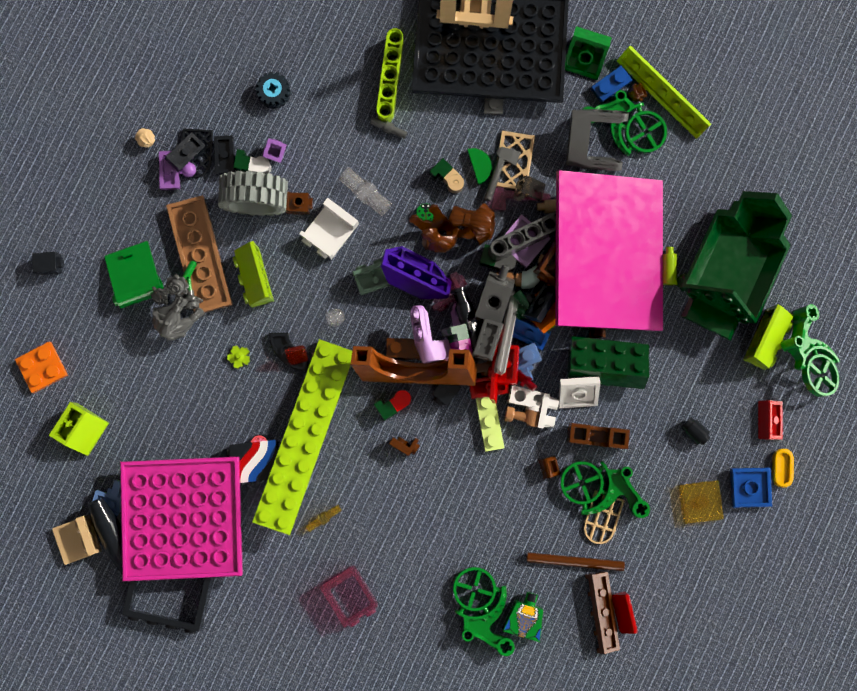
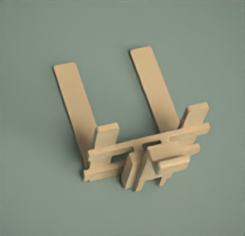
(476, 13)

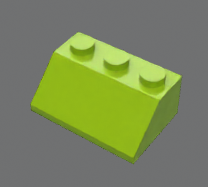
(252, 275)
(769, 337)

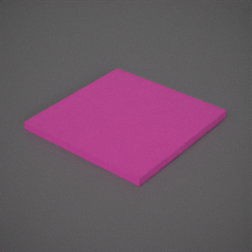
(181, 519)

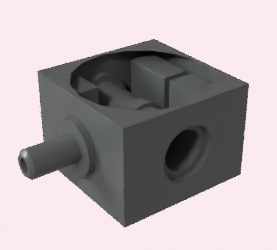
(497, 286)

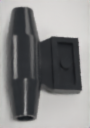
(108, 529)

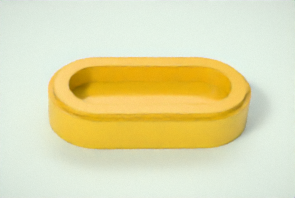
(782, 467)

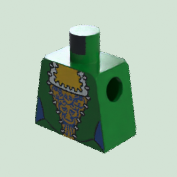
(525, 618)

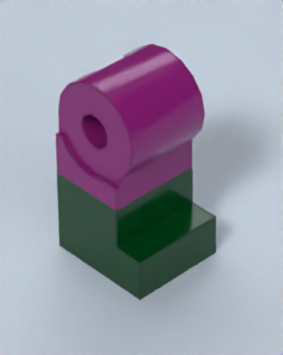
(458, 337)

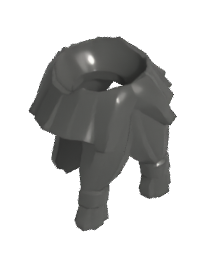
(169, 322)

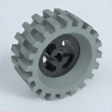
(252, 193)

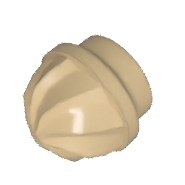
(145, 138)

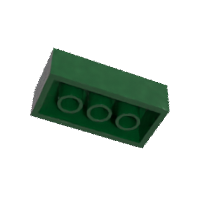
(612, 361)

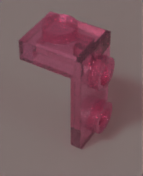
(458, 281)

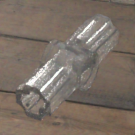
(365, 191)

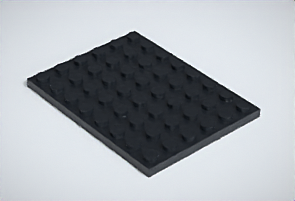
(492, 61)

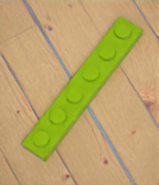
(663, 92)

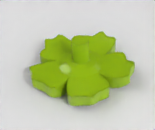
(239, 356)

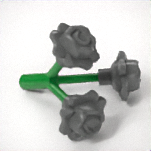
(178, 286)

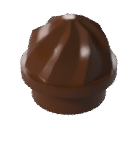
(637, 92)

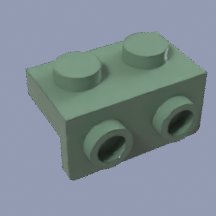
(370, 277)

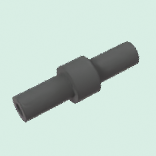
(388, 128)

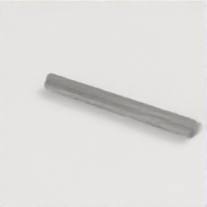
(506, 336)

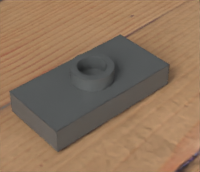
(488, 340)

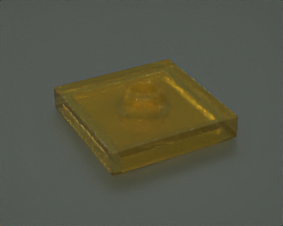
(701, 502)

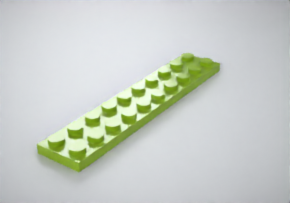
(303, 438)

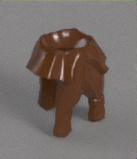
(478, 223)
(433, 228)

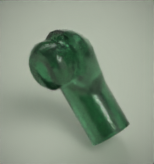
(523, 304)

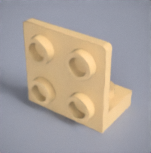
(77, 539)

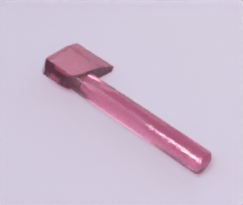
(501, 194)

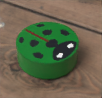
(423, 212)

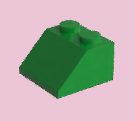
(587, 53)

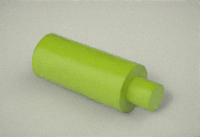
(670, 267)

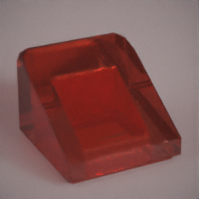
(296, 354)

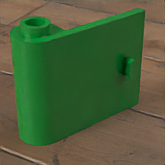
(132, 274)

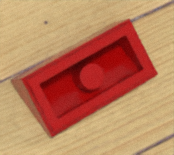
(481, 385)
(770, 420)
(624, 613)

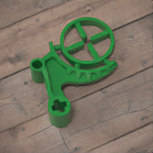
(625, 104)
(801, 345)
(617, 485)
(480, 625)

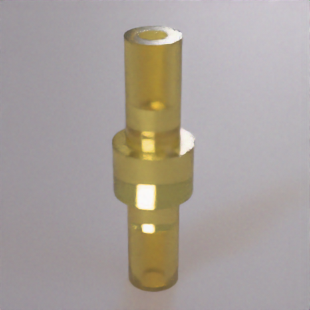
(323, 518)

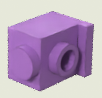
(274, 150)

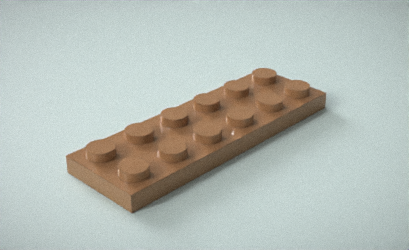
(198, 243)

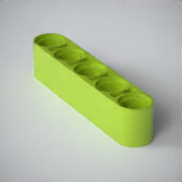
(390, 67)

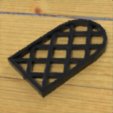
(210, 145)

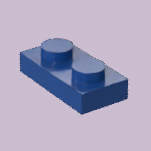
(611, 84)
(530, 333)

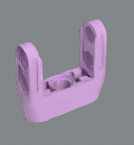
(429, 350)

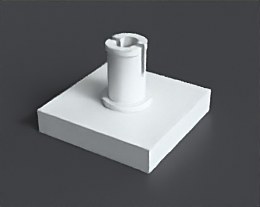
(579, 392)

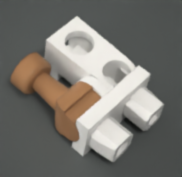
(536, 407)

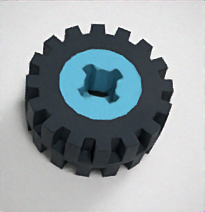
(277, 95)

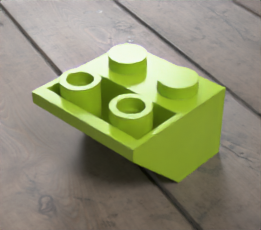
(79, 428)

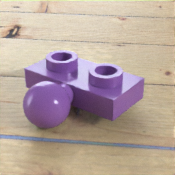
(168, 176)

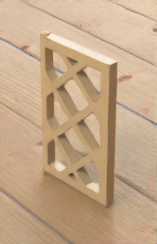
(528, 153)

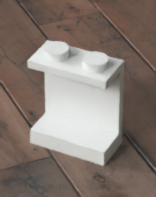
(329, 230)

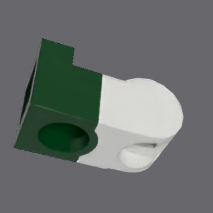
(245, 163)

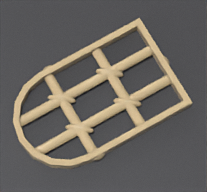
(605, 527)

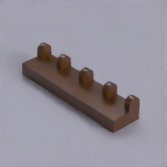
(603, 612)

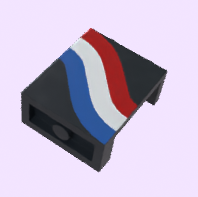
(254, 459)

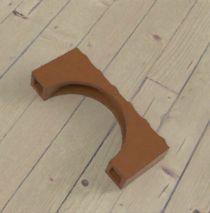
(456, 369)

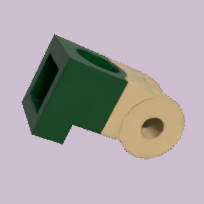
(448, 175)

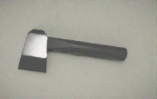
(503, 154)

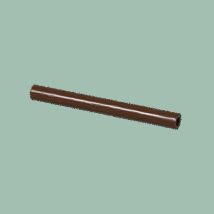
(575, 561)

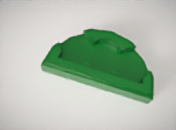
(481, 164)

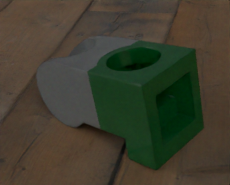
(486, 261)

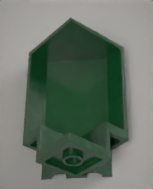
(737, 263)

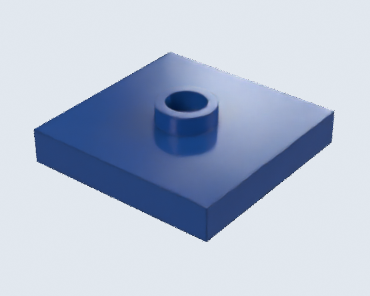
(751, 487)

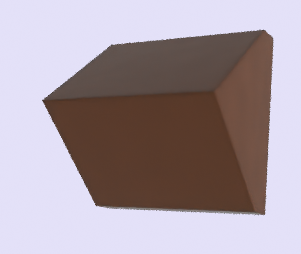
(597, 333)
(549, 467)

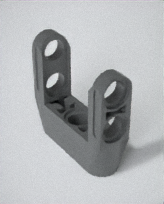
(579, 138)

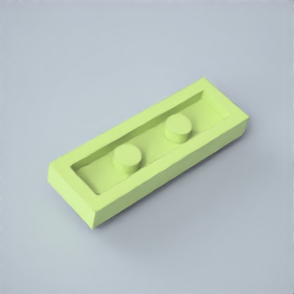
(489, 424)

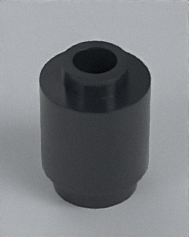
(696, 431)

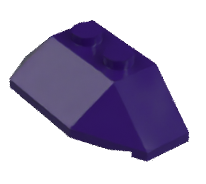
(414, 274)

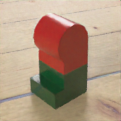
(393, 406)

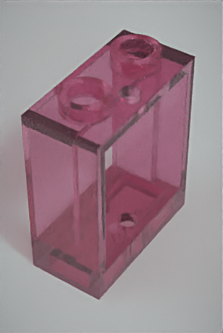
(354, 619)

